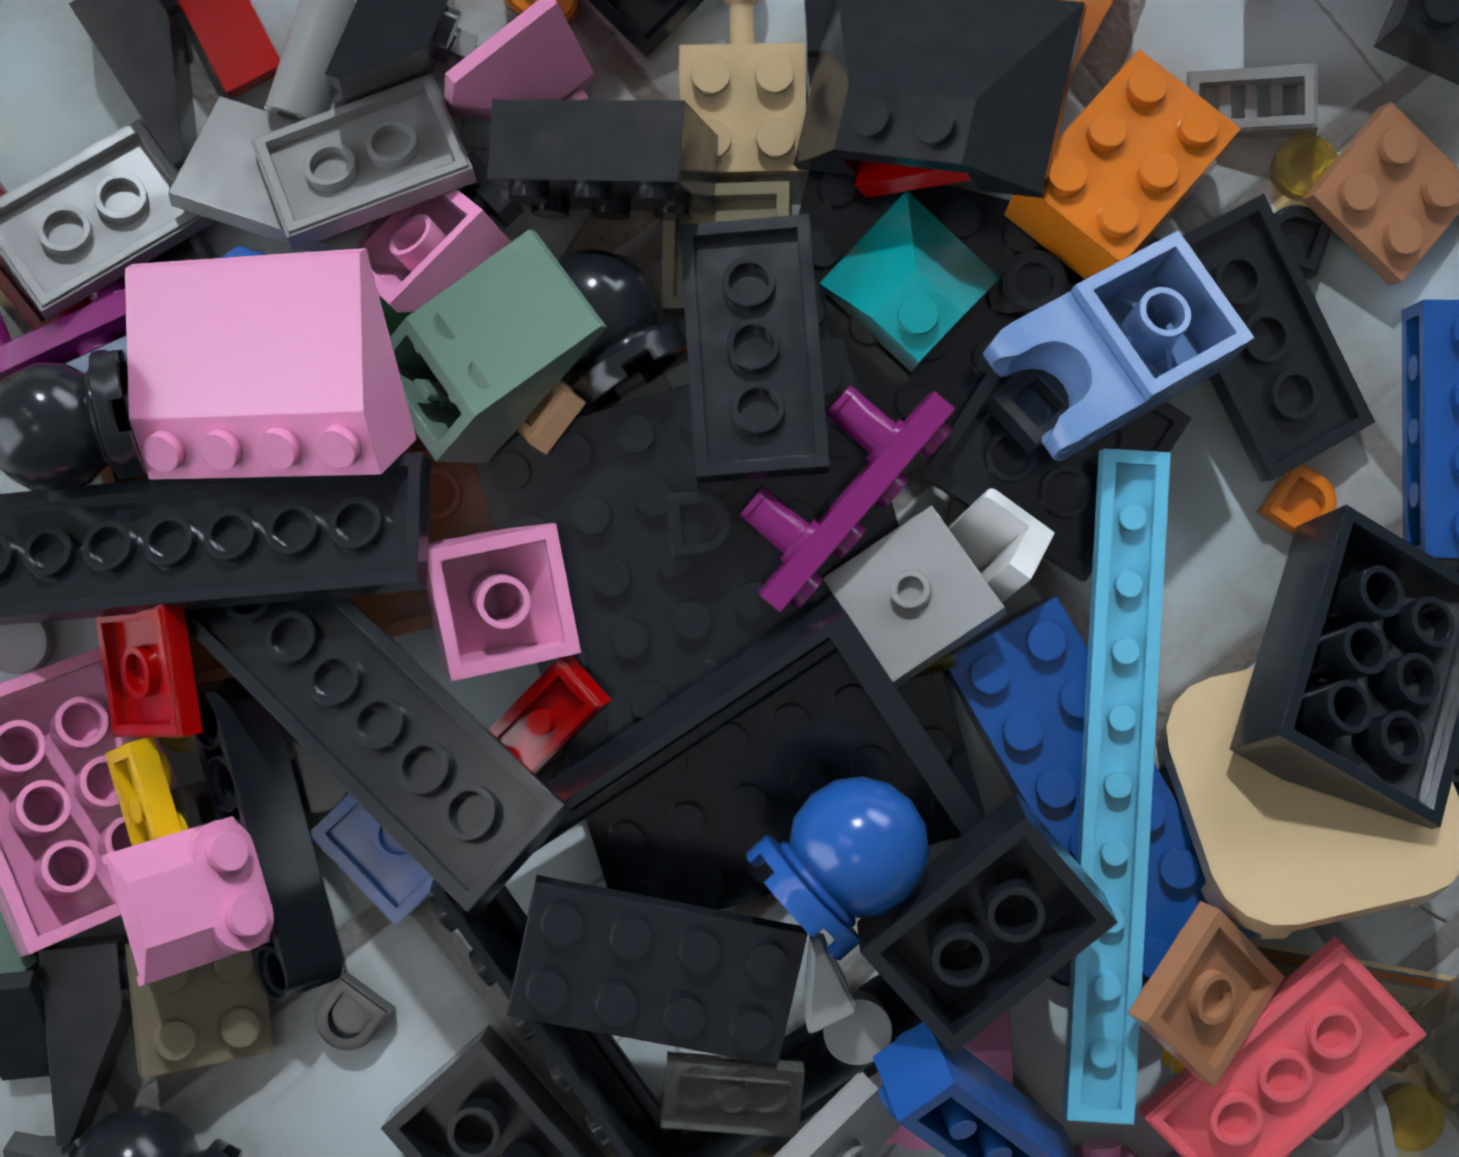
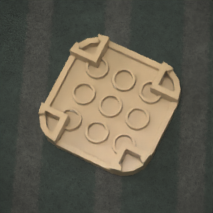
(1281, 851)

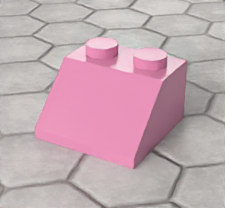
(499, 600)

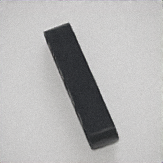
(255, 784)

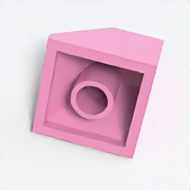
(523, 61)
(429, 248)

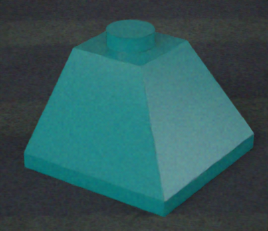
(909, 281)

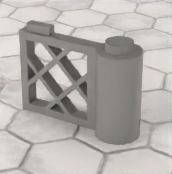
(300, 78)

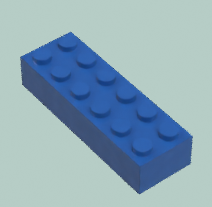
(1028, 705)

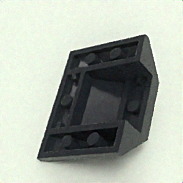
(943, 88)

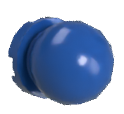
(849, 856)

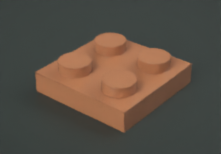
(1388, 194)
(1206, 994)

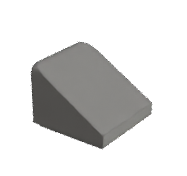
(826, 989)

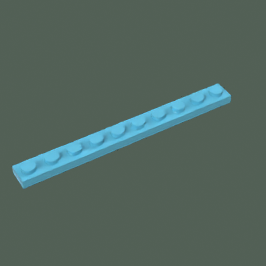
(1117, 778)

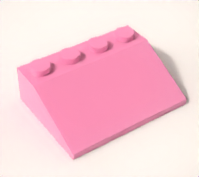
(262, 367)
(58, 802)

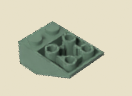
(491, 350)

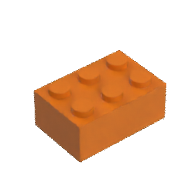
(1124, 168)

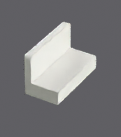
(1001, 541)

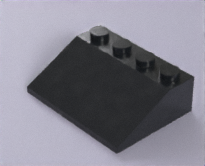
(1359, 671)

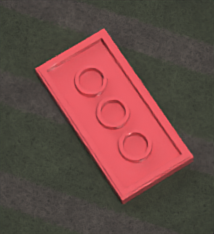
(1301, 1064)

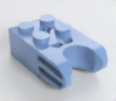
(1125, 341)

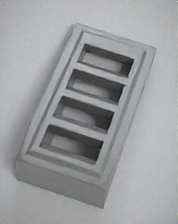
(1301, 76)

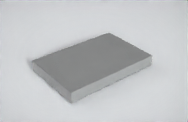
(363, 161)
(227, 183)
(93, 219)

